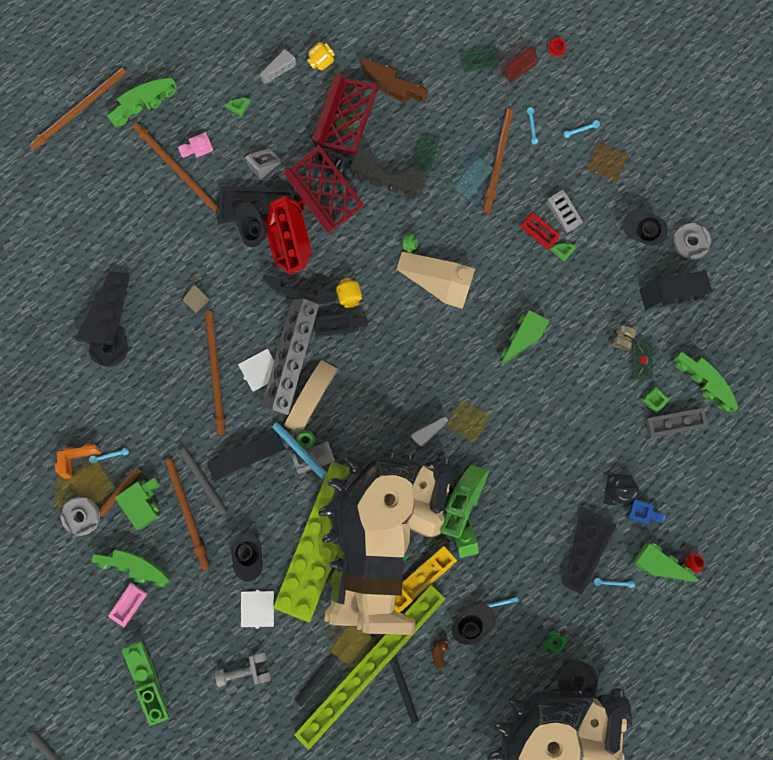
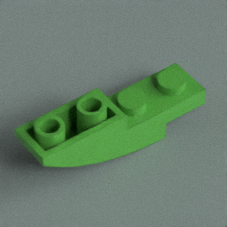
(147, 94)
(713, 386)
(462, 500)
(140, 567)
(146, 682)

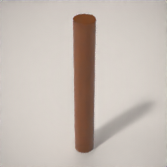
(125, 485)

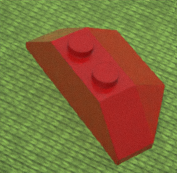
(288, 236)

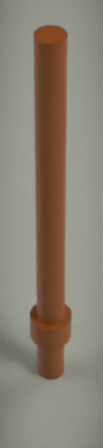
(490, 193)
(199, 550)

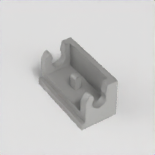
(321, 454)

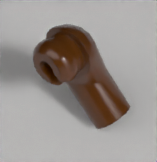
(438, 652)

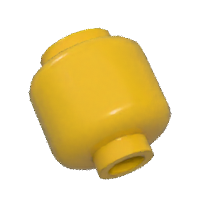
(321, 56)
(348, 293)

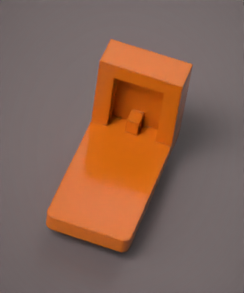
(64, 457)

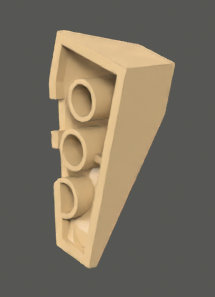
(439, 277)

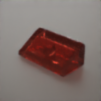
(520, 64)

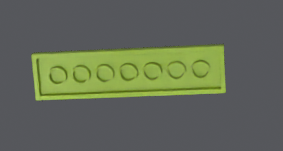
(312, 557)

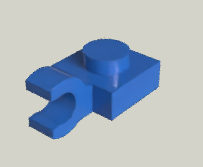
(643, 513)

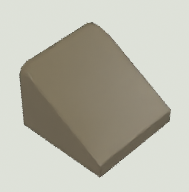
(195, 299)

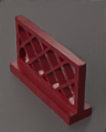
(331, 109)
(309, 196)

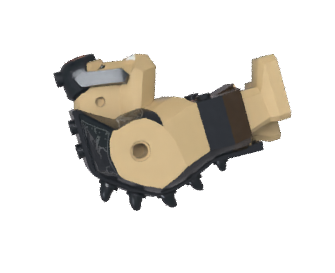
(372, 531)
(565, 727)

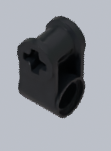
(338, 160)

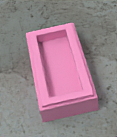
(127, 604)

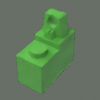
(137, 505)

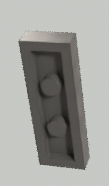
(677, 422)

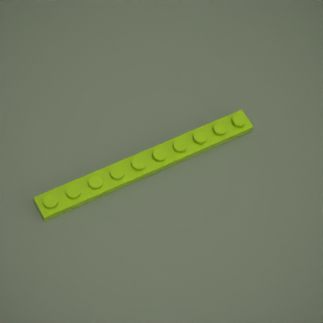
(366, 671)

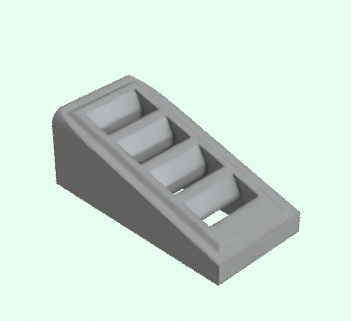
(280, 65)
(559, 215)
(423, 435)

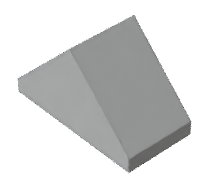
(262, 162)

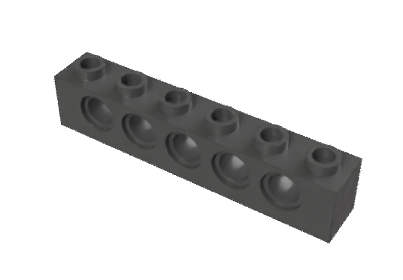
(290, 356)

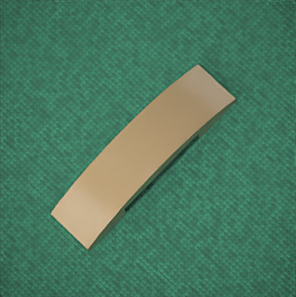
(310, 397)

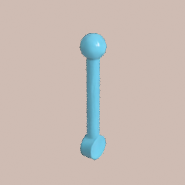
(530, 111)
(595, 124)
(93, 459)
(631, 584)
(503, 602)

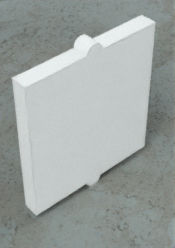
(257, 369)
(257, 609)

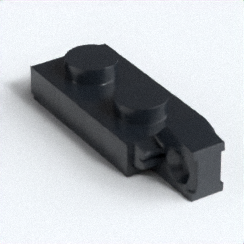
(339, 324)

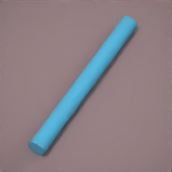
(299, 450)

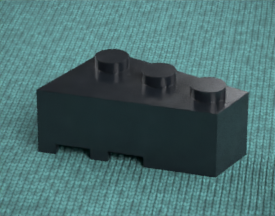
(676, 289)

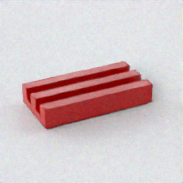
(552, 241)

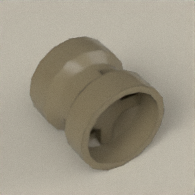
(624, 338)

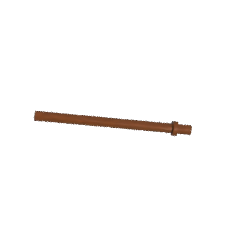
(77, 109)
(144, 134)
(215, 374)

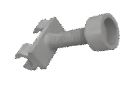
(222, 676)

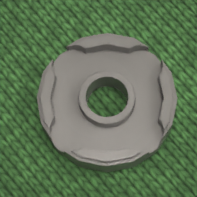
(686, 250)
(89, 510)

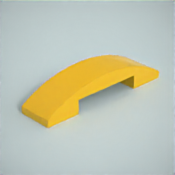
(423, 577)

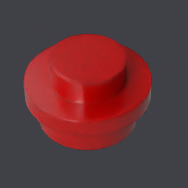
(557, 47)
(695, 562)

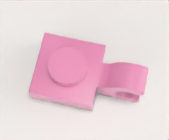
(199, 145)

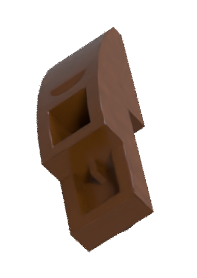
(386, 79)

